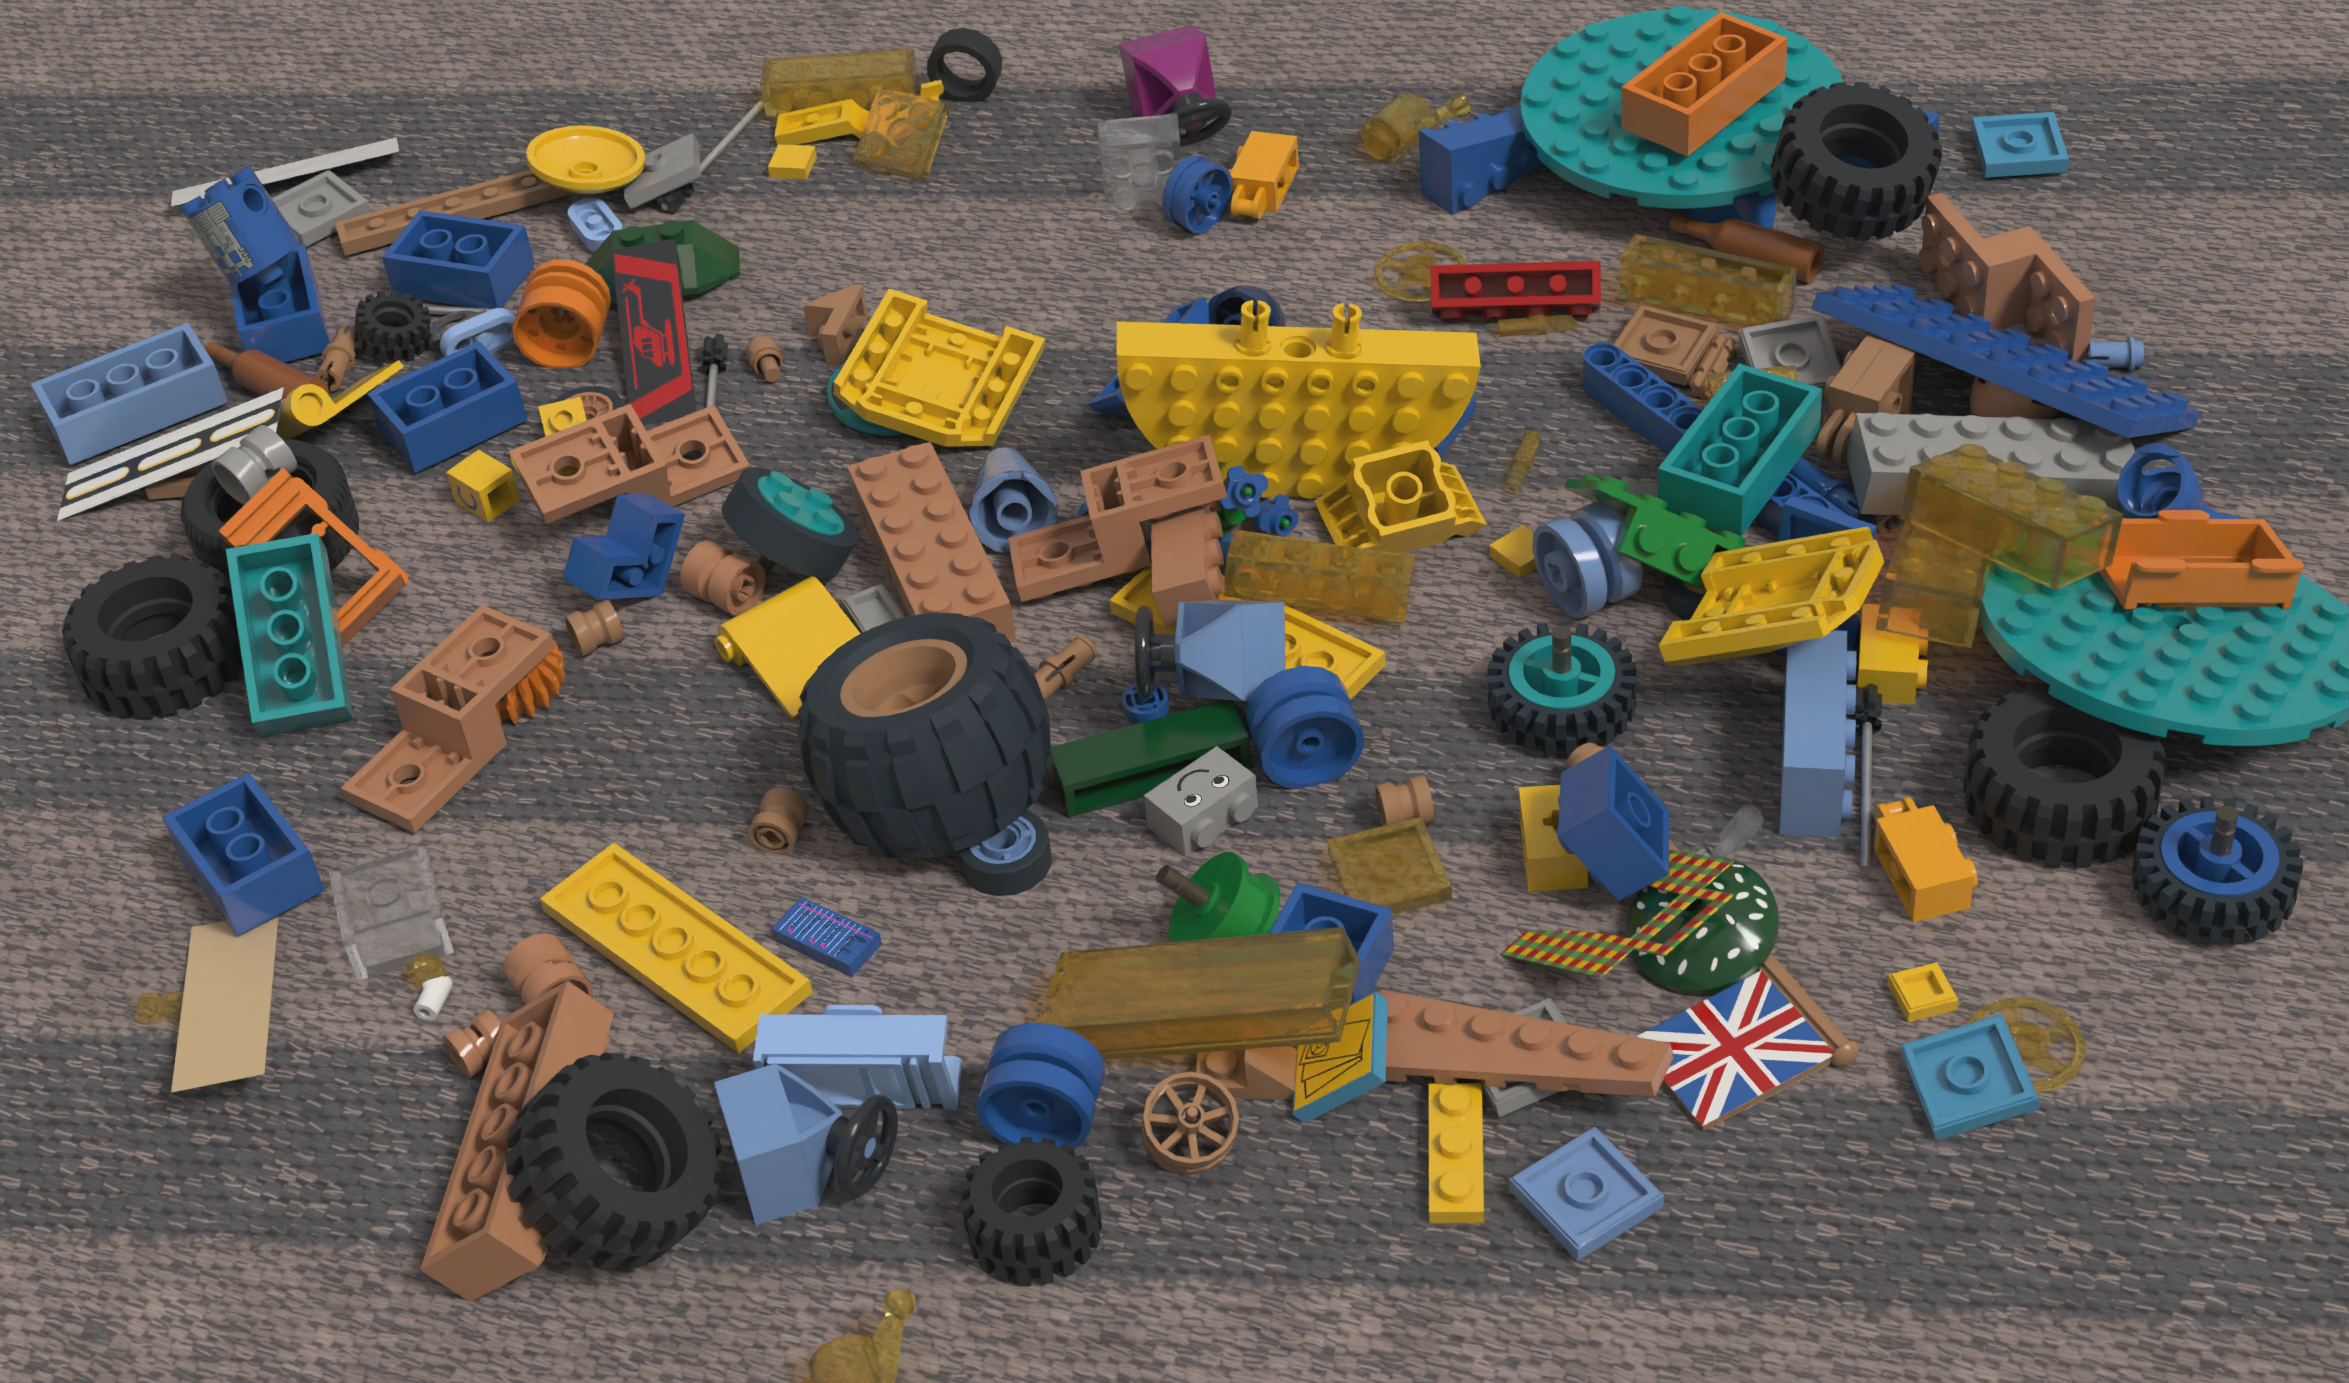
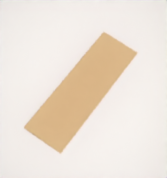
(225, 1005)

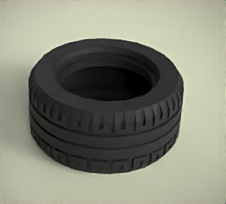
(210, 507)

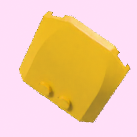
(935, 374)
(1775, 596)

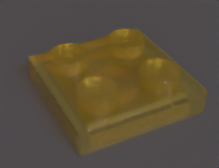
(902, 133)
(1391, 866)

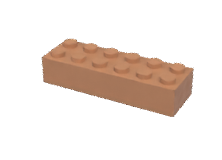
(927, 538)
(480, 1228)

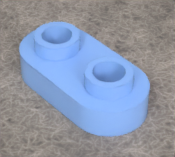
(592, 221)
(480, 329)

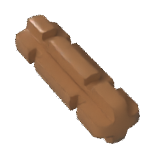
(1714, 361)

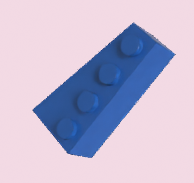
(1474, 158)

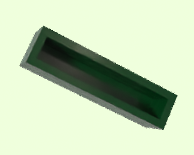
(1139, 757)

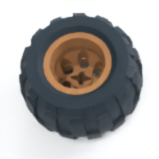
(924, 735)

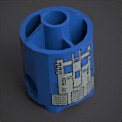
(242, 229)

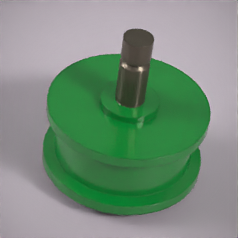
(1220, 900)

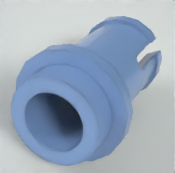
(2123, 354)

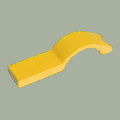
(833, 119)

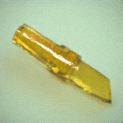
(1536, 325)
(1522, 461)

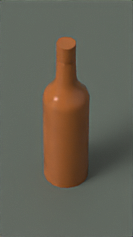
(1757, 243)
(260, 371)

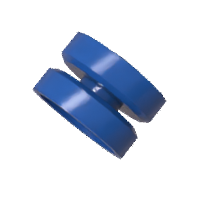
(1304, 727)
(1041, 1085)

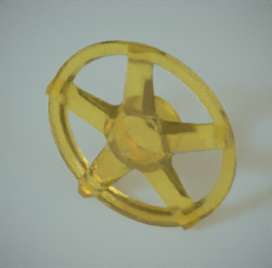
(1415, 269)
(2033, 1039)

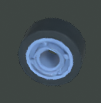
(1009, 860)

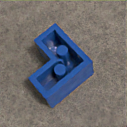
(633, 554)

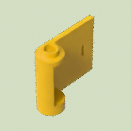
(312, 406)
(787, 639)

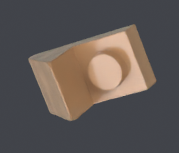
(837, 321)
(1252, 1072)

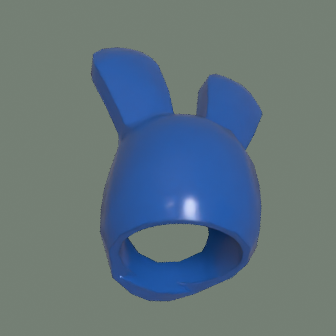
(2171, 488)

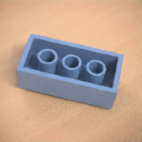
(129, 393)
(1818, 736)

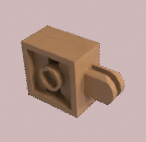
(1871, 381)

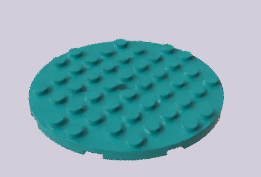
(1576, 114)
(2221, 675)

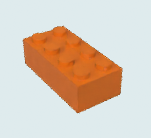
(1703, 83)

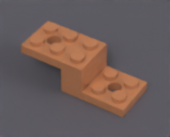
(2006, 278)
(624, 458)
(1113, 534)
(448, 718)

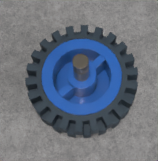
(2217, 870)

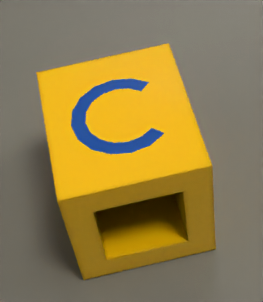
(483, 486)

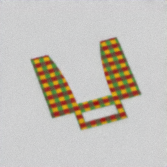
(1598, 953)

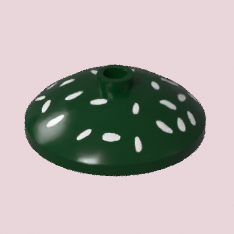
(1719, 951)

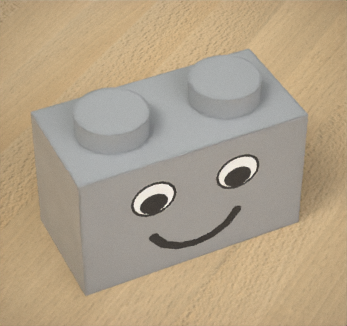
(1201, 801)

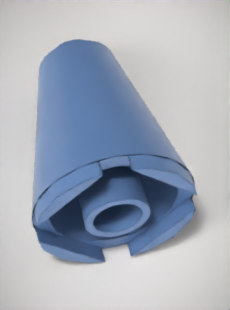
(1009, 499)

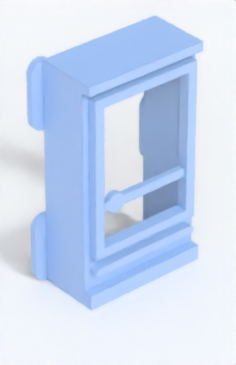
(864, 1054)

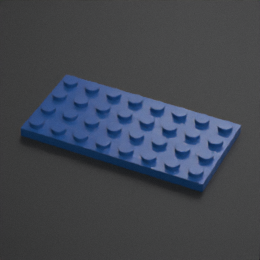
(2009, 359)

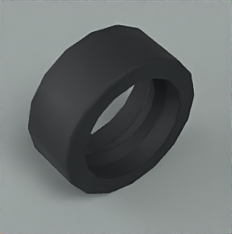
(974, 44)

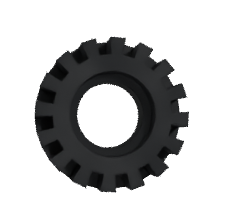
(405, 339)

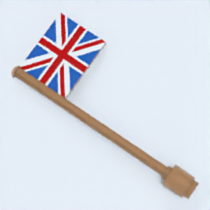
(1744, 1038)

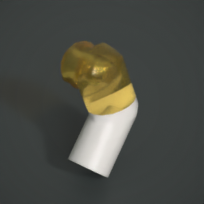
(435, 983)

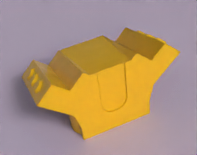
(1400, 502)

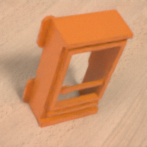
(277, 506)
(2201, 563)

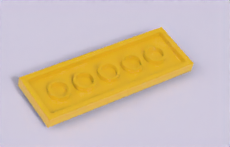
(1306, 639)
(675, 946)

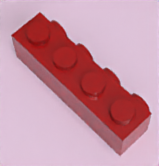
(1515, 287)

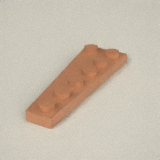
(1505, 1047)

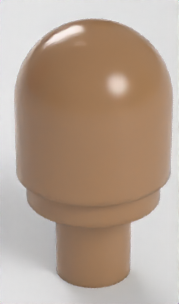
(765, 357)

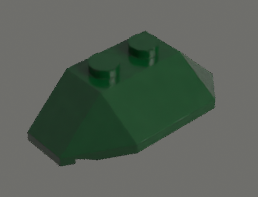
(702, 255)

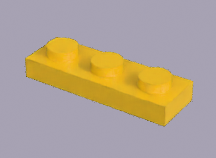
(1456, 1153)

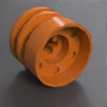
(561, 314)

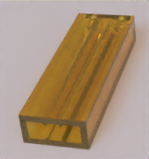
(1206, 993)

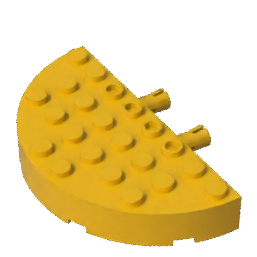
(1294, 396)

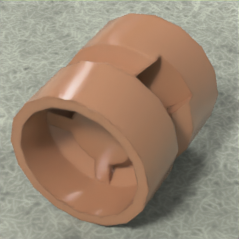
(722, 577)
(540, 966)

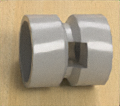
(252, 466)

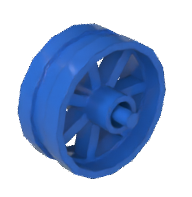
(1197, 194)

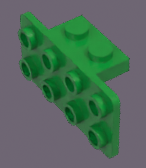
(1655, 536)

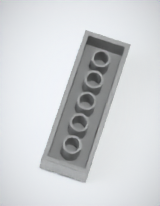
(2061, 449)

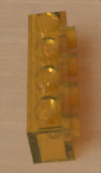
(825, 79)
(1706, 282)
(1319, 575)

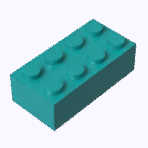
(1740, 448)
(289, 635)

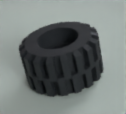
(1035, 1243)

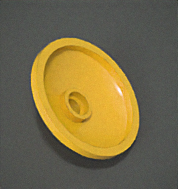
(585, 159)

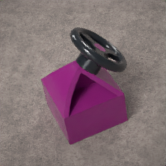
(1174, 76)

